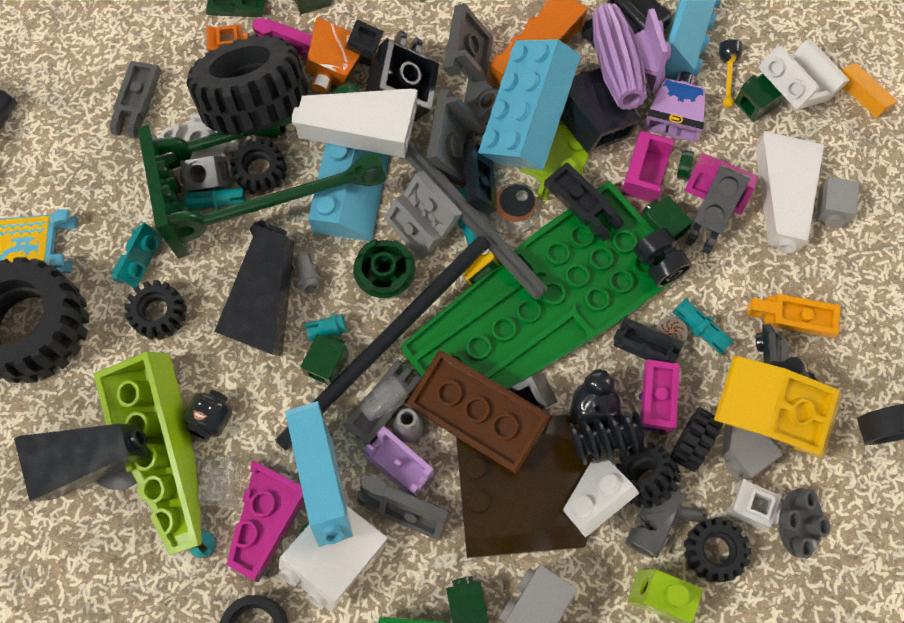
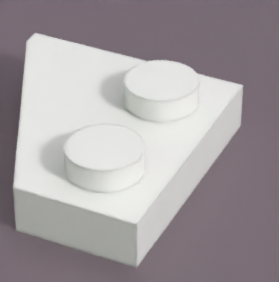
(598, 495)

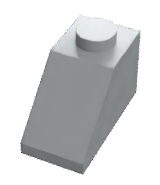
(747, 452)

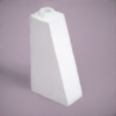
(359, 120)
(788, 187)

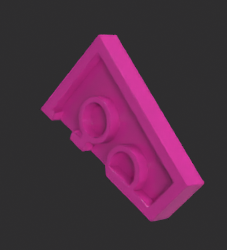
(266, 517)

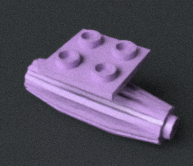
(629, 56)

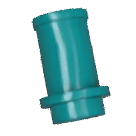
(332, 325)

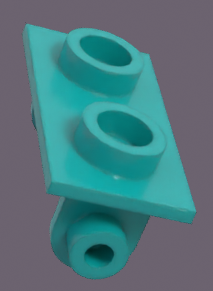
(139, 253)

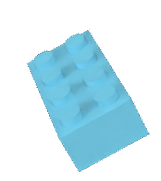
(529, 103)

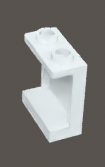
(804, 76)
(332, 568)

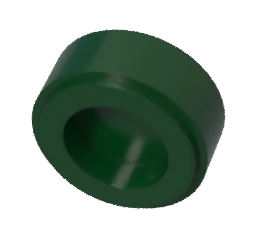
(685, 165)

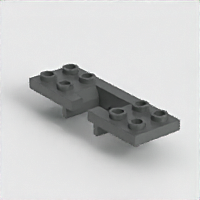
(457, 120)

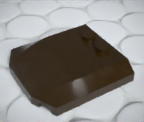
(525, 510)

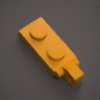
(797, 314)

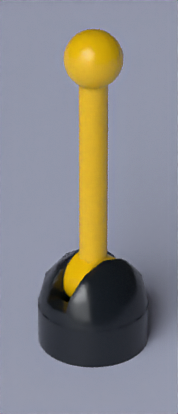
(730, 53)

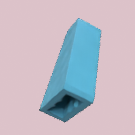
(319, 474)

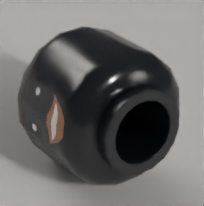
(207, 414)

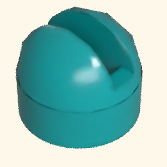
(208, 541)

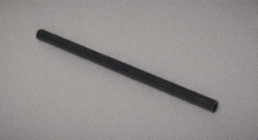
(395, 330)

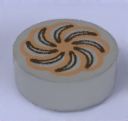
(673, 327)

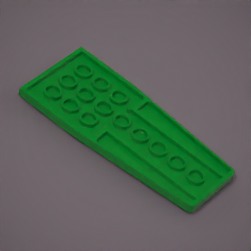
(588, 292)

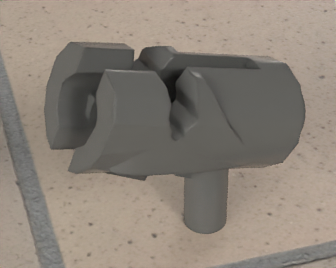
(657, 523)

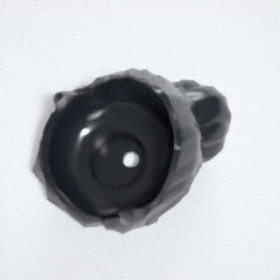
(596, 390)

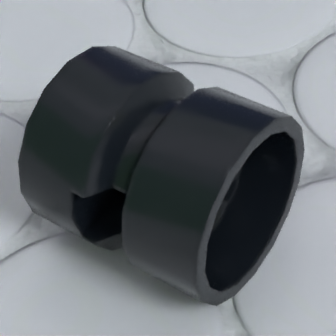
(658, 247)

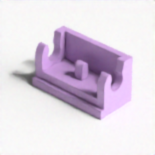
(399, 462)

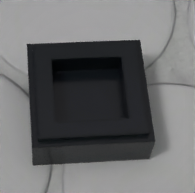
(364, 39)

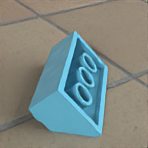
(688, 36)
(350, 208)

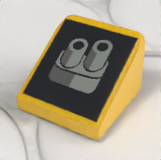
(481, 267)

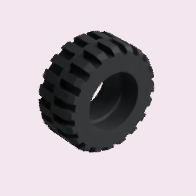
(247, 84)
(59, 325)

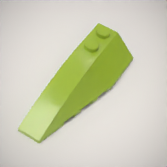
(148, 395)

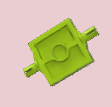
(563, 149)

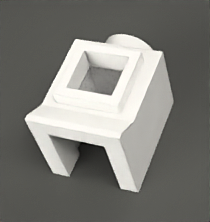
(755, 505)

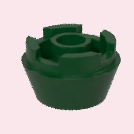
(384, 268)

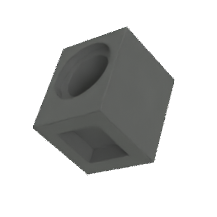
(216, 173)

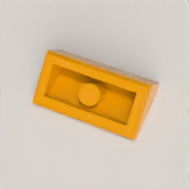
(867, 90)

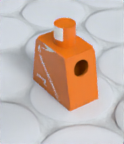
(328, 57)

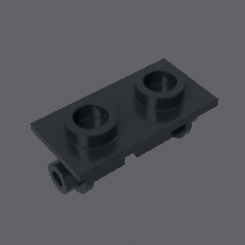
(647, 342)

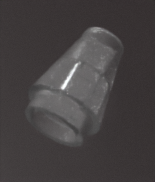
(385, 398)

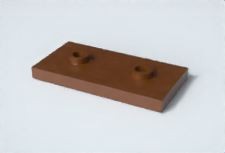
(479, 411)

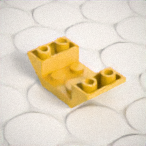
(779, 405)

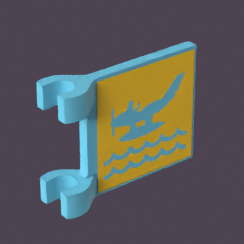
(35, 238)

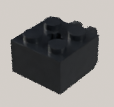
(404, 68)

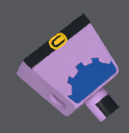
(678, 109)

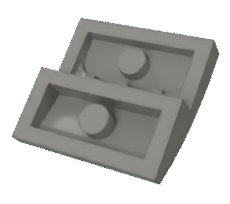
(422, 215)

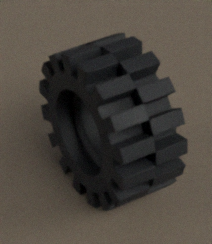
(256, 151)
(151, 293)
(696, 440)
(659, 482)
(735, 541)

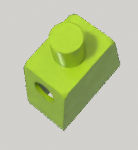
(665, 595)

